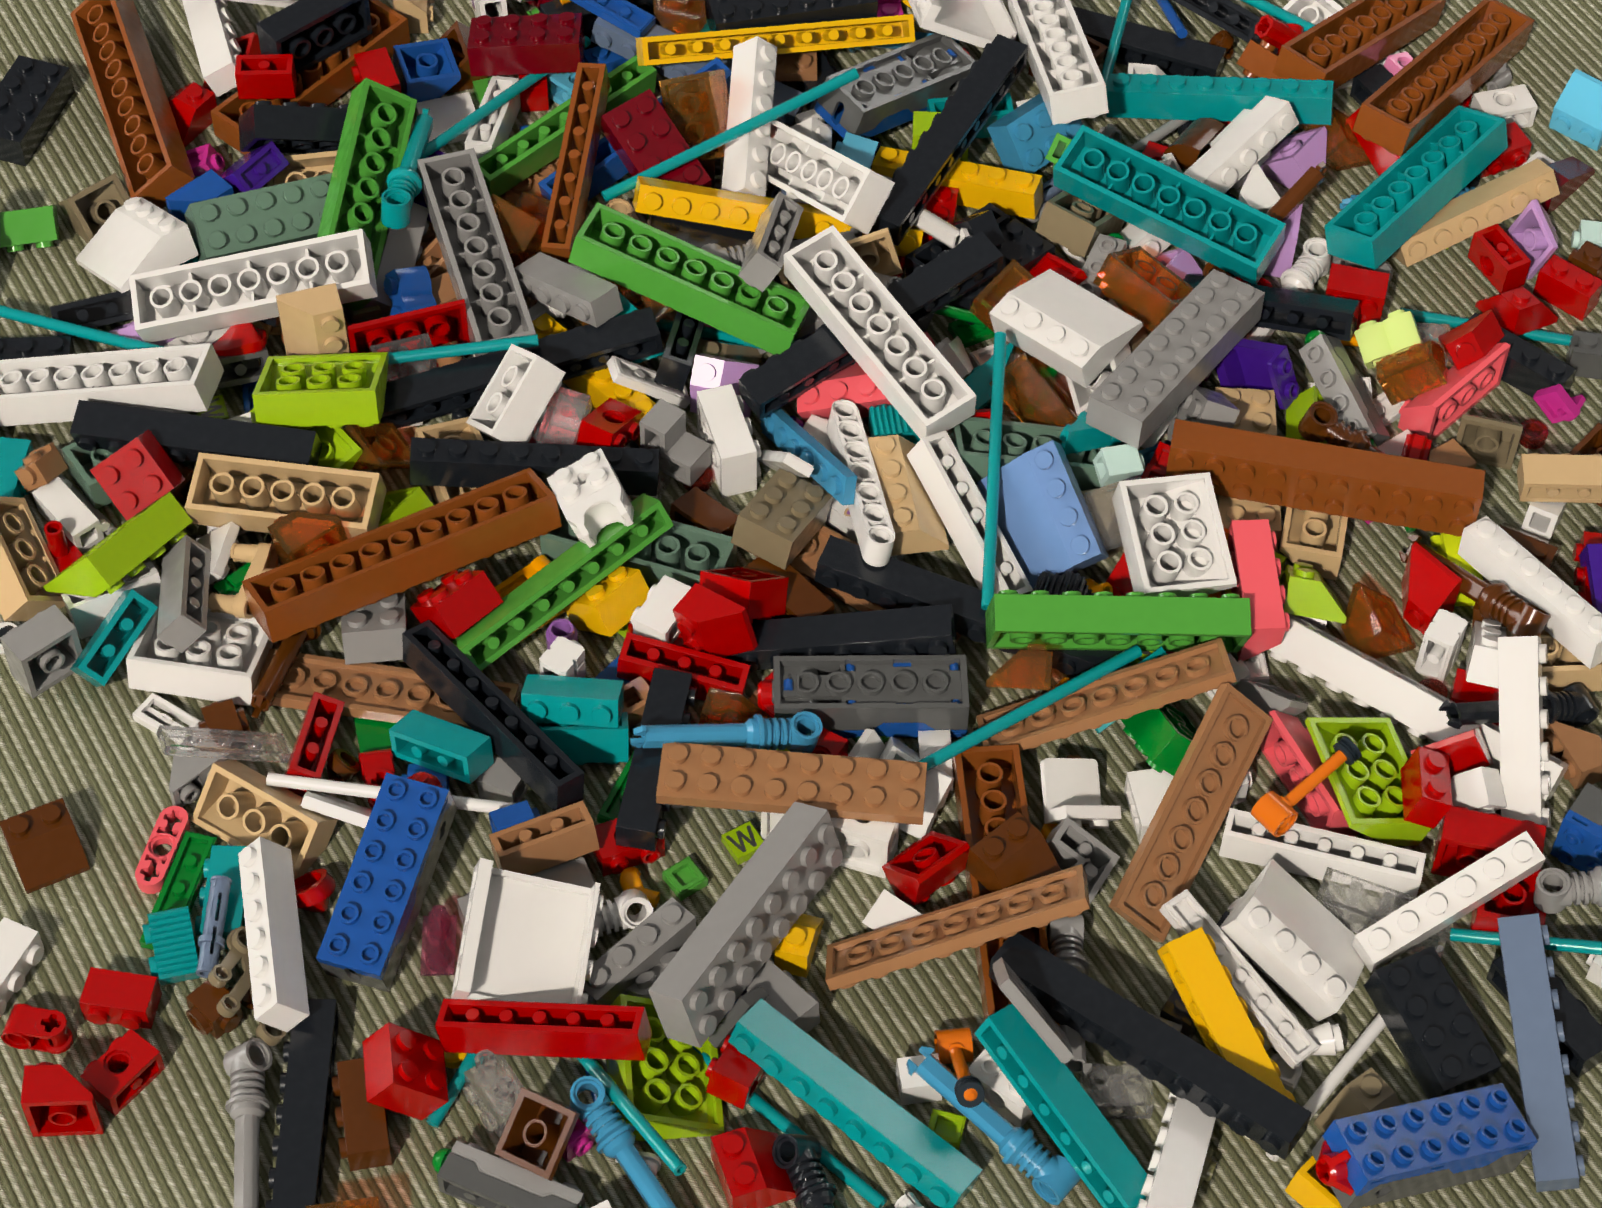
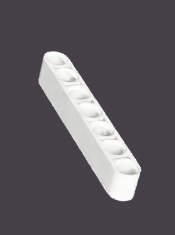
(869, 510)

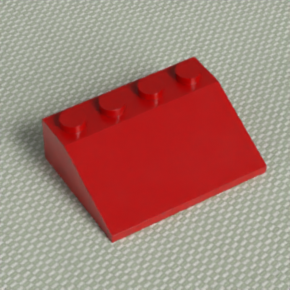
(442, 322)

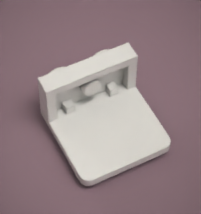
(1073, 791)

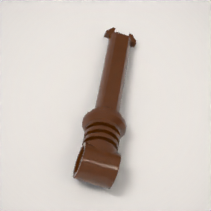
(1289, 201)
(1322, 424)
(1493, 600)
(279, 669)

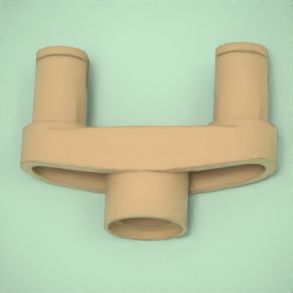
(262, 559)

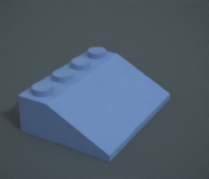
(1046, 514)

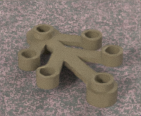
(238, 950)

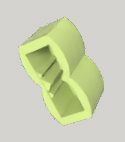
(1387, 337)

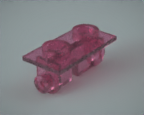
(438, 943)

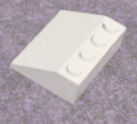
(136, 241)
(1064, 326)
(1173, 535)
(214, 668)
(1295, 942)

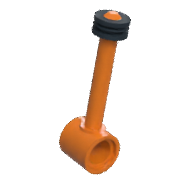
(1277, 812)
(956, 1048)

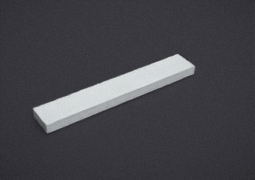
(1263, 1005)

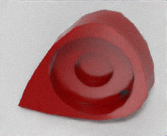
(241, 340)
(314, 890)

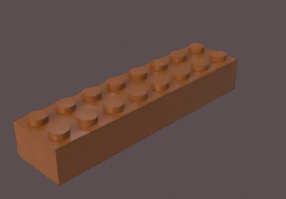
(1356, 39)
(325, 79)

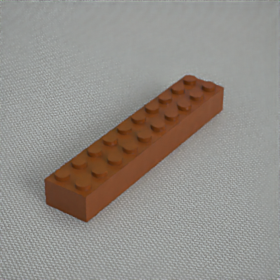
(1442, 76)
(132, 99)
(1329, 477)
(401, 554)
(988, 793)

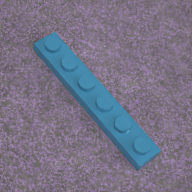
(828, 470)

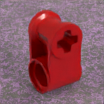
(374, 767)
(37, 1030)

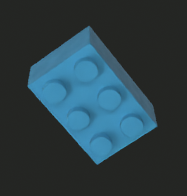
(1027, 135)

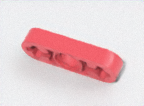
(159, 836)

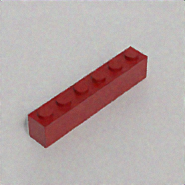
(544, 1029)

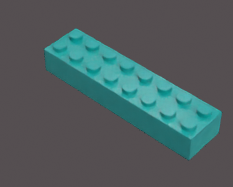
(1416, 187)
(1169, 204)

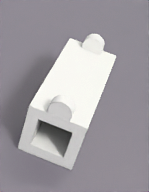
(60, 504)

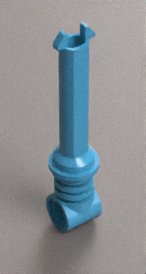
(754, 733)
(617, 1140)
(1052, 1175)

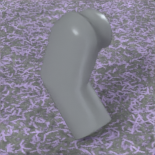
(1501, 78)

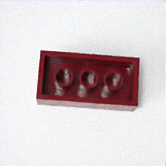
(526, 44)
(647, 136)

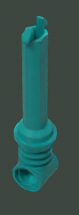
(404, 181)

